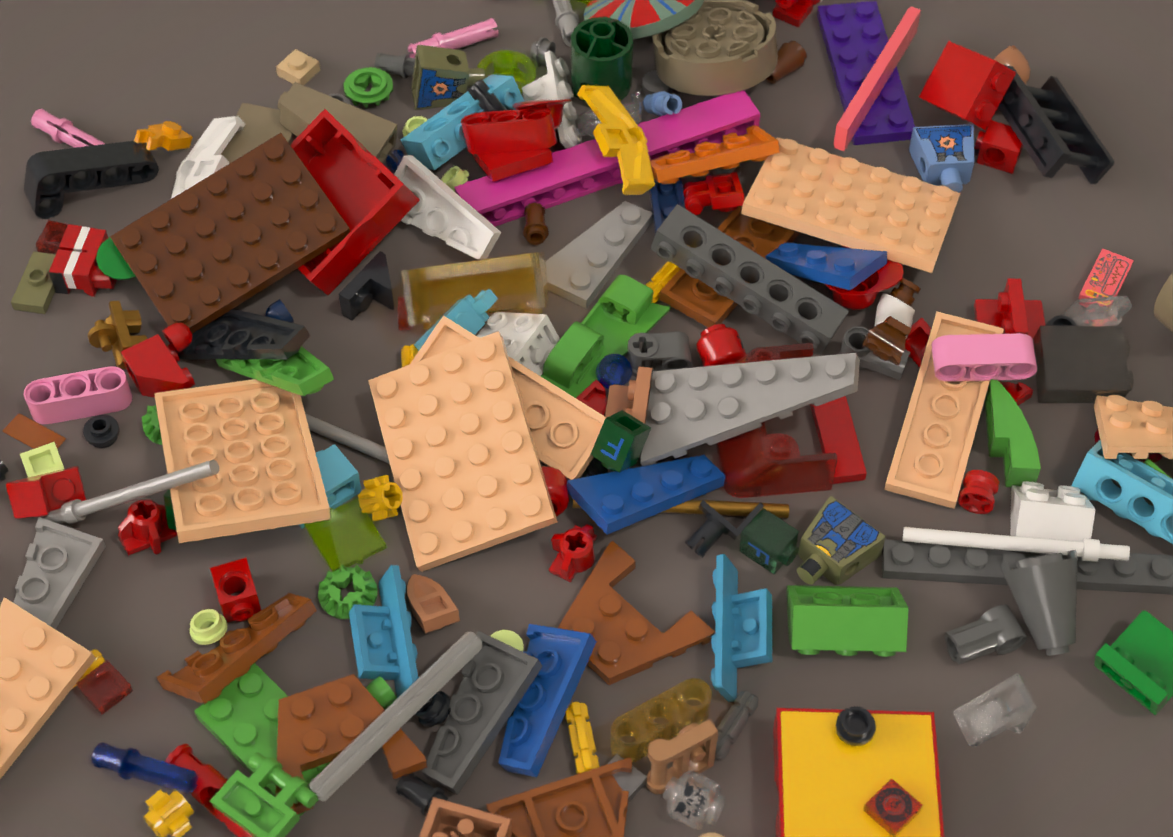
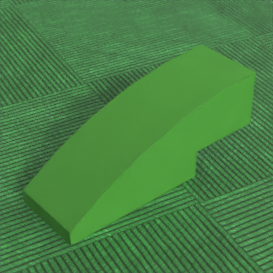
(1010, 436)

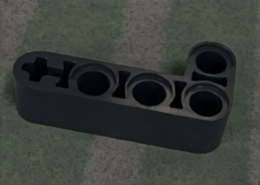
(82, 169)

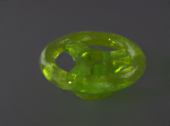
(506, 63)

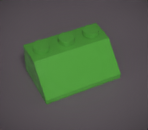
(847, 619)

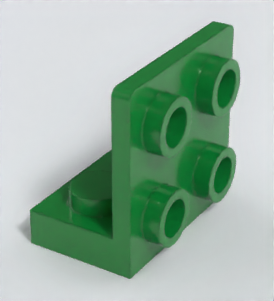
(1141, 661)

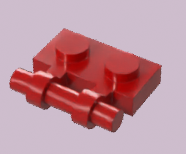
(719, 191)

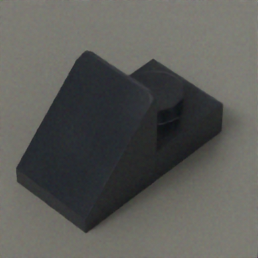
(368, 284)

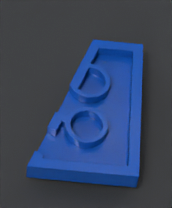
(828, 265)

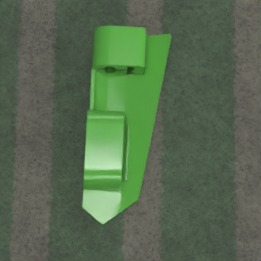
(617, 316)

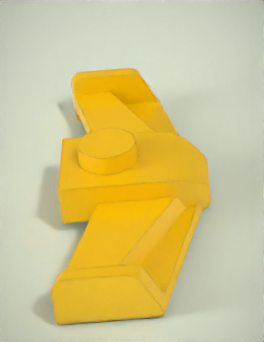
(620, 138)

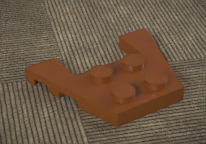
(623, 635)
(325, 720)

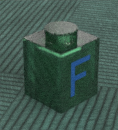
(769, 541)

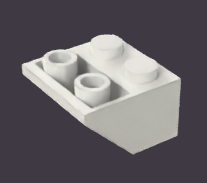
(1050, 513)

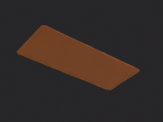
(31, 432)

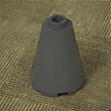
(1046, 598)

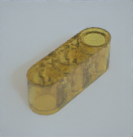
(669, 705)

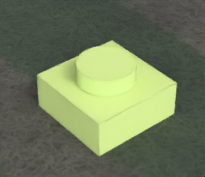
(42, 460)

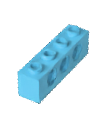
(443, 133)
(1136, 482)

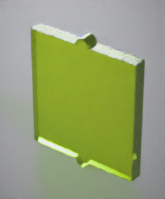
(346, 537)

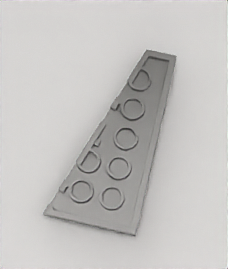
(731, 399)

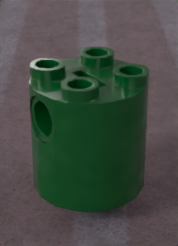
(602, 55)

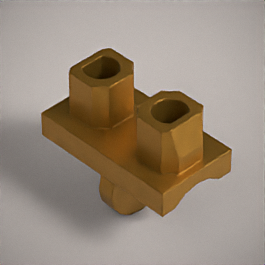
(115, 331)

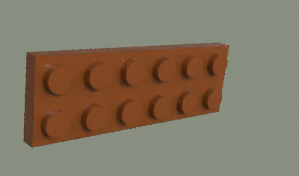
(702, 301)

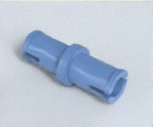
(662, 103)

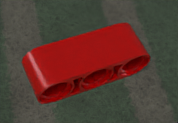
(509, 131)

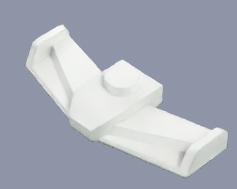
(205, 155)

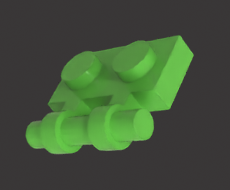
(256, 809)

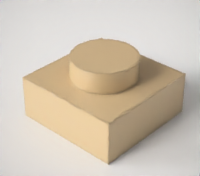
(298, 67)

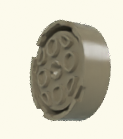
(718, 49)

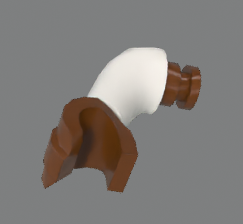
(892, 323)

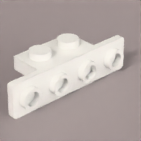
(556, 87)

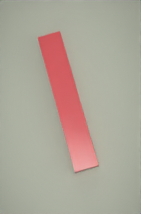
(876, 79)

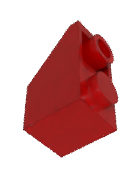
(155, 367)

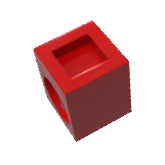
(999, 147)
(231, 578)

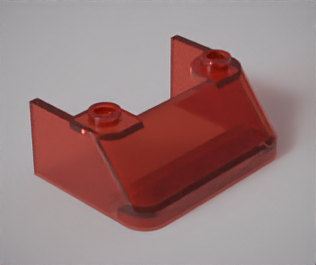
(771, 463)

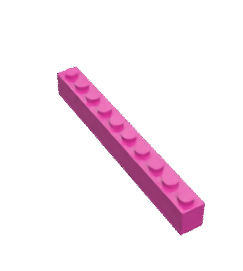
(585, 169)

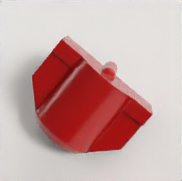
(145, 527)
(574, 550)

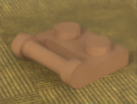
(690, 750)

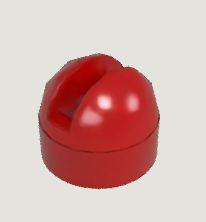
(178, 335)

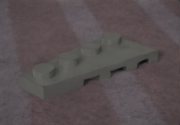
(485, 700)

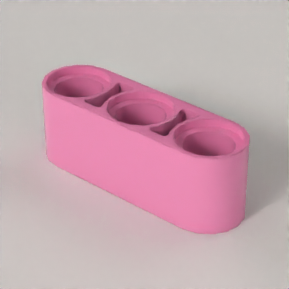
(984, 357)
(78, 395)

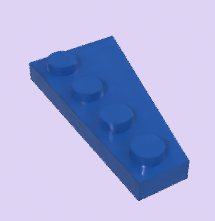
(640, 492)
(546, 700)

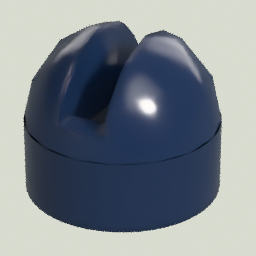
(278, 311)

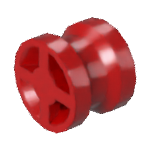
(978, 491)

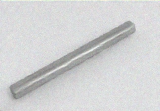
(395, 716)

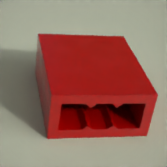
(967, 84)

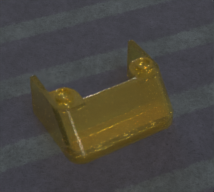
(514, 279)

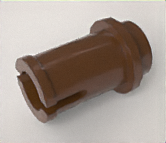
(535, 229)

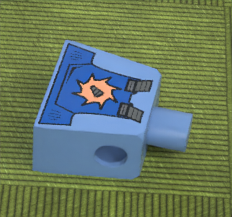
(944, 154)

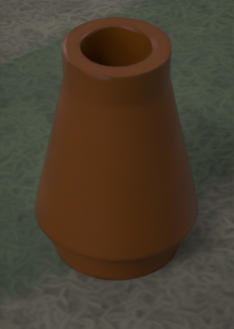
(790, 58)

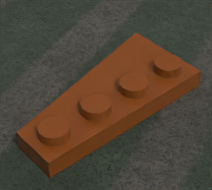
(238, 650)

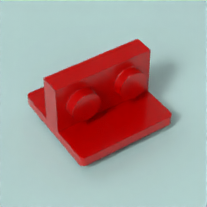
(1011, 310)

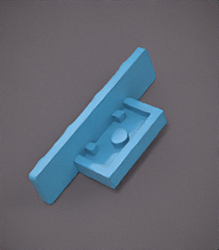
(741, 628)
(384, 636)

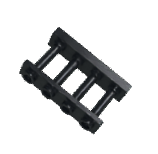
(1054, 129)

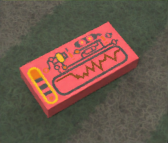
(1106, 275)

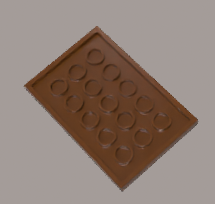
(231, 235)

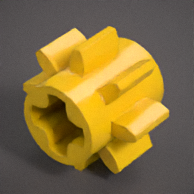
(380, 498)
(168, 814)

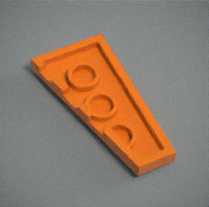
(734, 149)

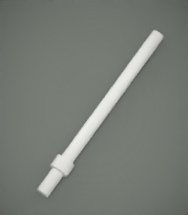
(1088, 549)

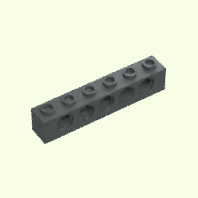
(764, 279)

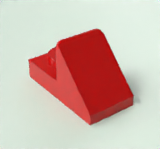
(45, 492)

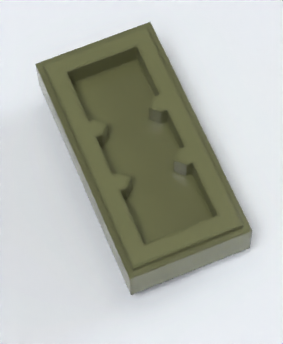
(35, 286)

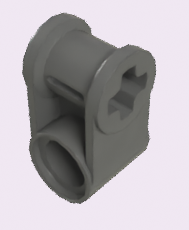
(659, 351)

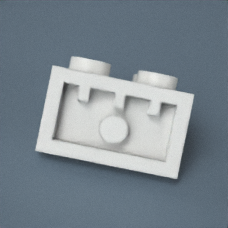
(525, 336)

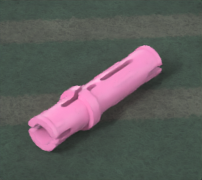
(460, 37)
(48, 123)

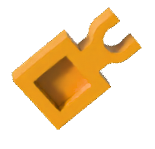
(164, 135)

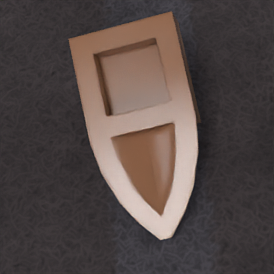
(430, 603)

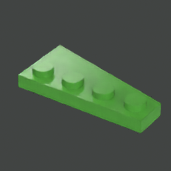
(298, 374)

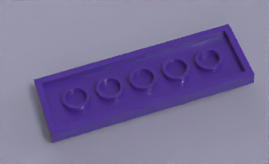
(853, 43)

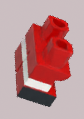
(76, 262)

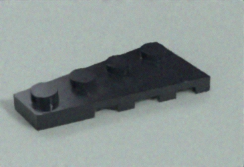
(246, 337)

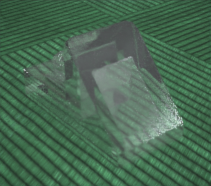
(1099, 311)
(995, 711)

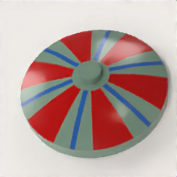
(644, 16)

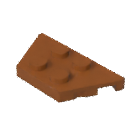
(571, 807)

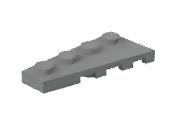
(593, 257)
(55, 570)

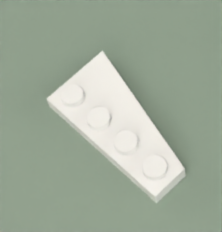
(444, 212)

